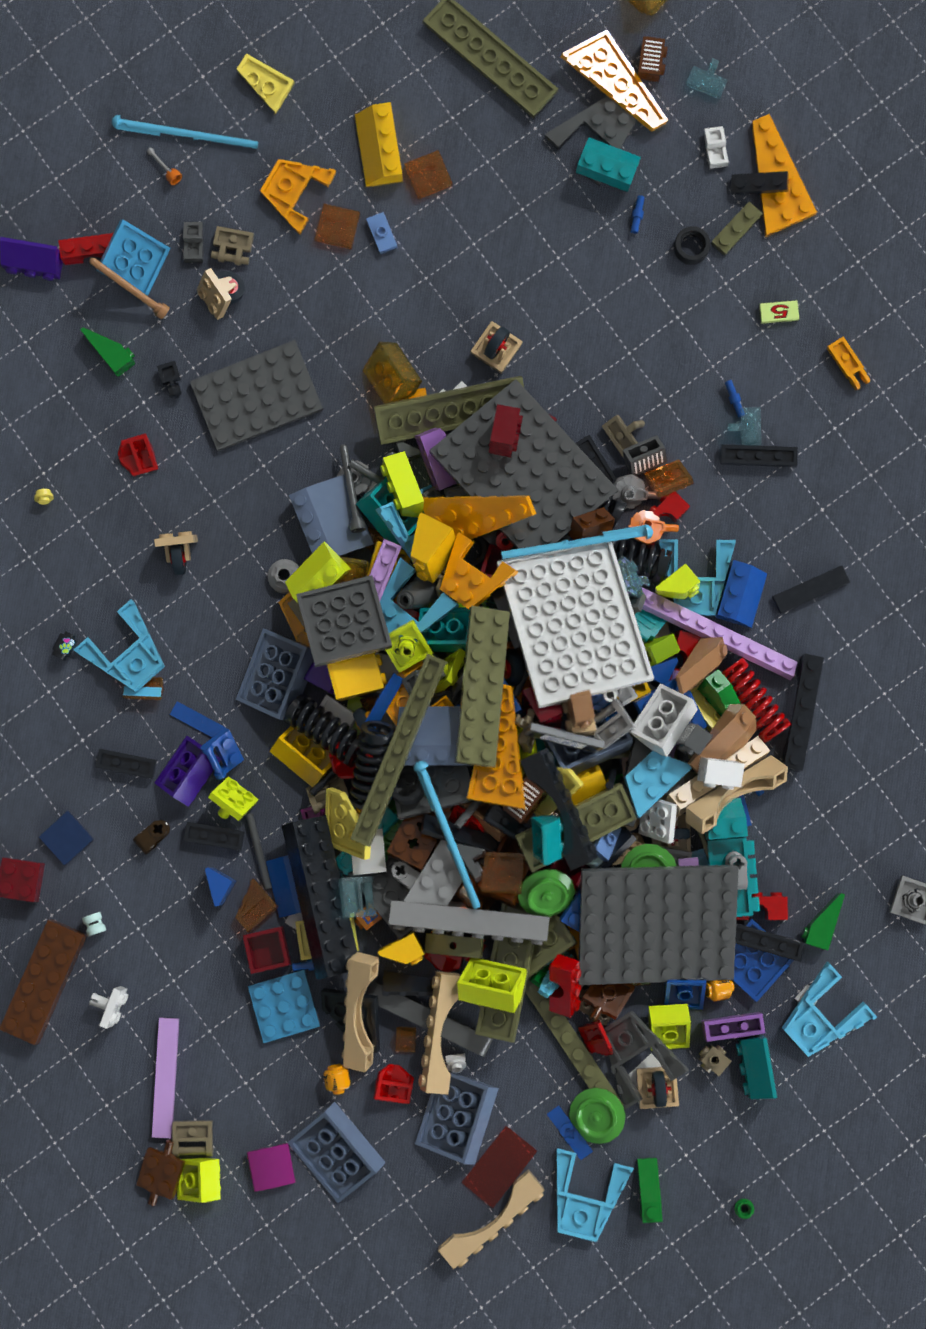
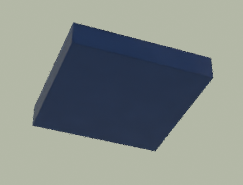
(66, 838)

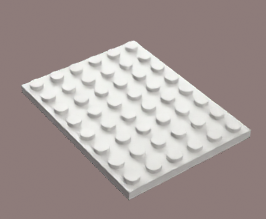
(575, 623)

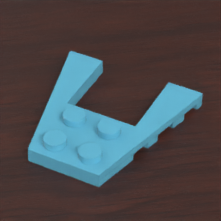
(394, 522)
(711, 588)
(396, 616)
(135, 664)
(810, 1027)
(583, 1215)

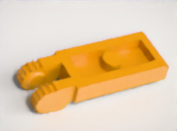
(848, 362)

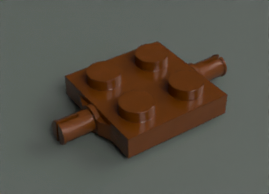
(608, 999)
(160, 1173)

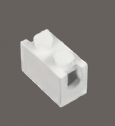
(720, 772)

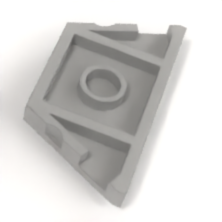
(437, 879)

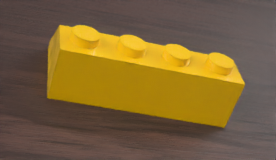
(378, 145)

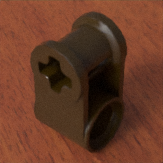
(149, 838)

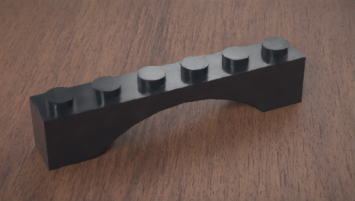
(805, 699)
(577, 845)

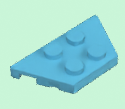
(653, 779)

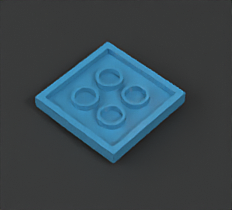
(135, 256)
(284, 1006)

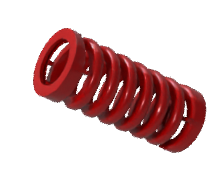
(774, 727)

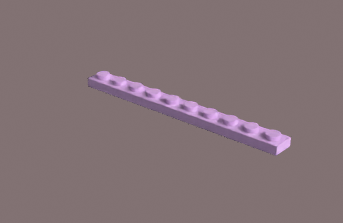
(707, 628)

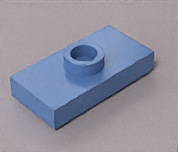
(381, 233)
(606, 844)

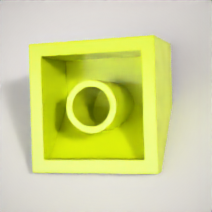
(679, 585)
(671, 1024)
(199, 1180)

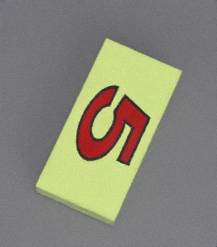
(779, 312)

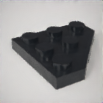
(334, 1004)

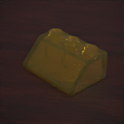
(391, 373)

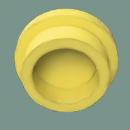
(43, 496)

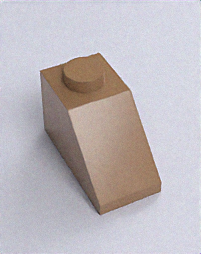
(581, 709)

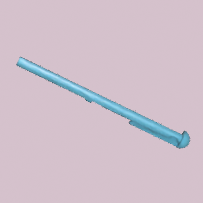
(153, 129)
(608, 536)
(420, 768)

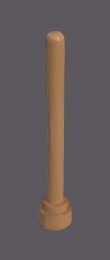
(159, 309)

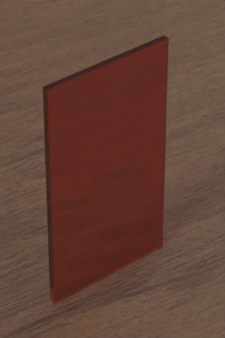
(499, 1166)

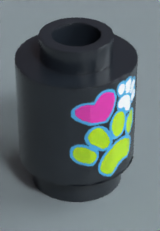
(64, 645)

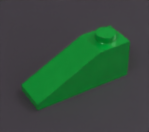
(113, 353)
(718, 692)
(822, 926)
(649, 1190)

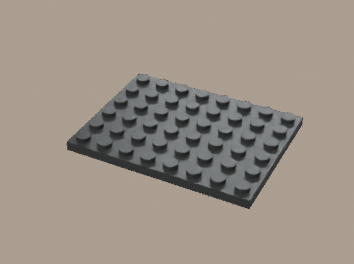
(545, 467)
(657, 924)

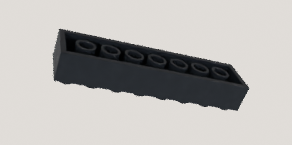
(318, 894)

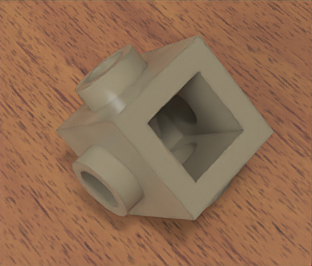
(720, 1063)

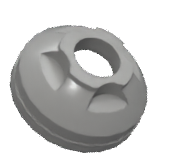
(273, 579)

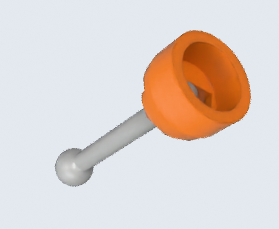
(172, 175)

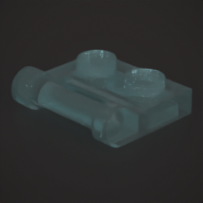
(352, 897)

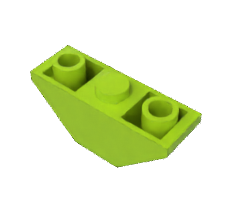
(661, 648)

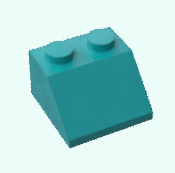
(730, 822)
(547, 838)

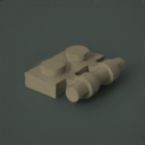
(232, 239)

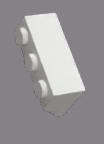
(664, 719)

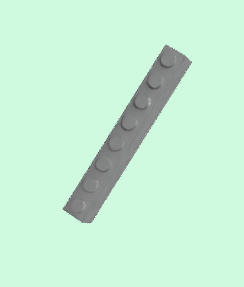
(470, 921)

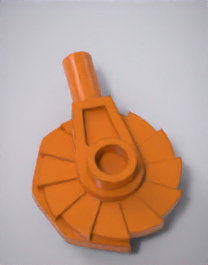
(659, 527)

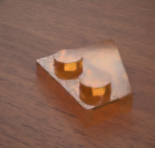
(255, 907)

